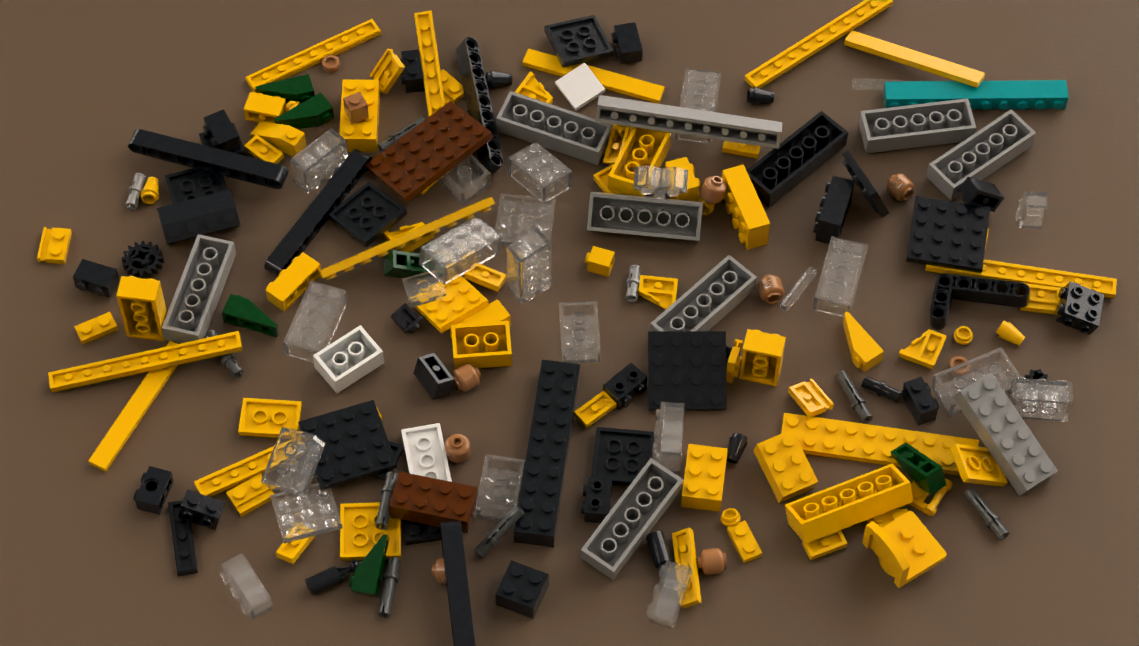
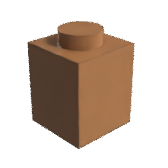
(356, 107)

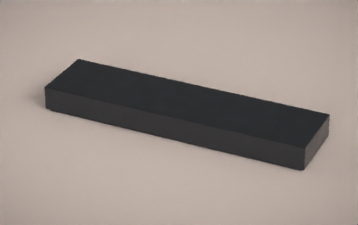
(182, 541)

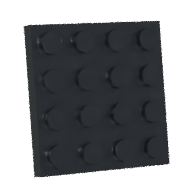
(948, 234)
(687, 369)
(353, 446)

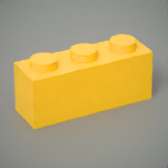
(292, 281)

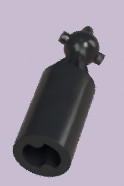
(658, 548)
(329, 577)

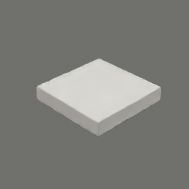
(580, 86)

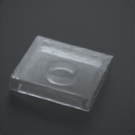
(423, 289)

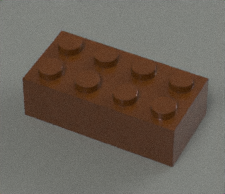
(433, 501)

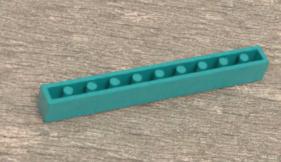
(988, 95)

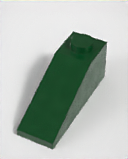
(291, 89)
(308, 114)
(402, 264)
(244, 314)
(920, 468)
(369, 572)

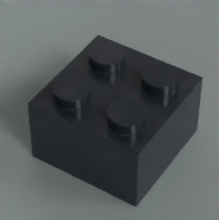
(522, 589)

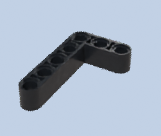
(969, 289)

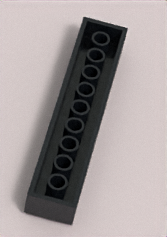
(547, 453)

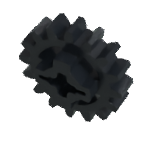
(142, 260)

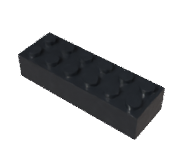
(797, 158)

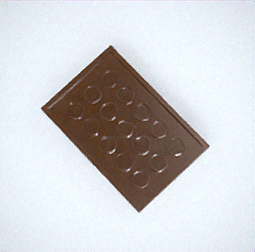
(429, 151)

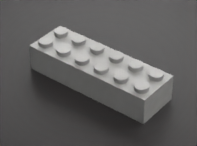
(916, 125)
(553, 128)
(981, 153)
(644, 216)
(199, 289)
(708, 299)
(1005, 434)
(631, 519)

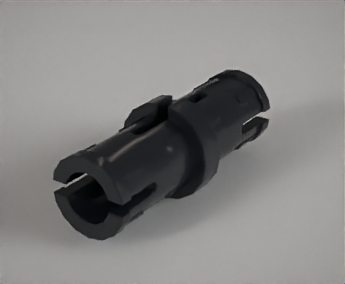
(869, 384)

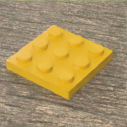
(459, 304)
(360, 533)

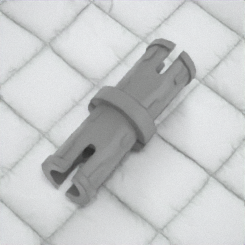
(135, 191)
(633, 283)

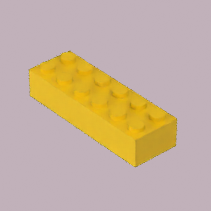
(849, 503)

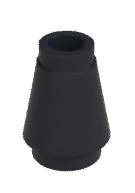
(498, 79)
(759, 96)
(736, 447)

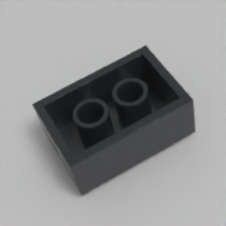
(833, 209)

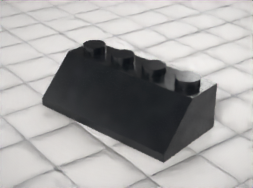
(198, 216)

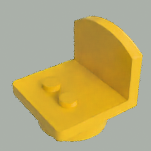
(904, 547)

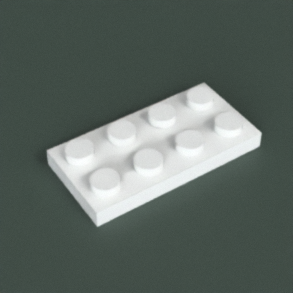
(426, 452)

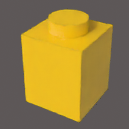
(600, 261)

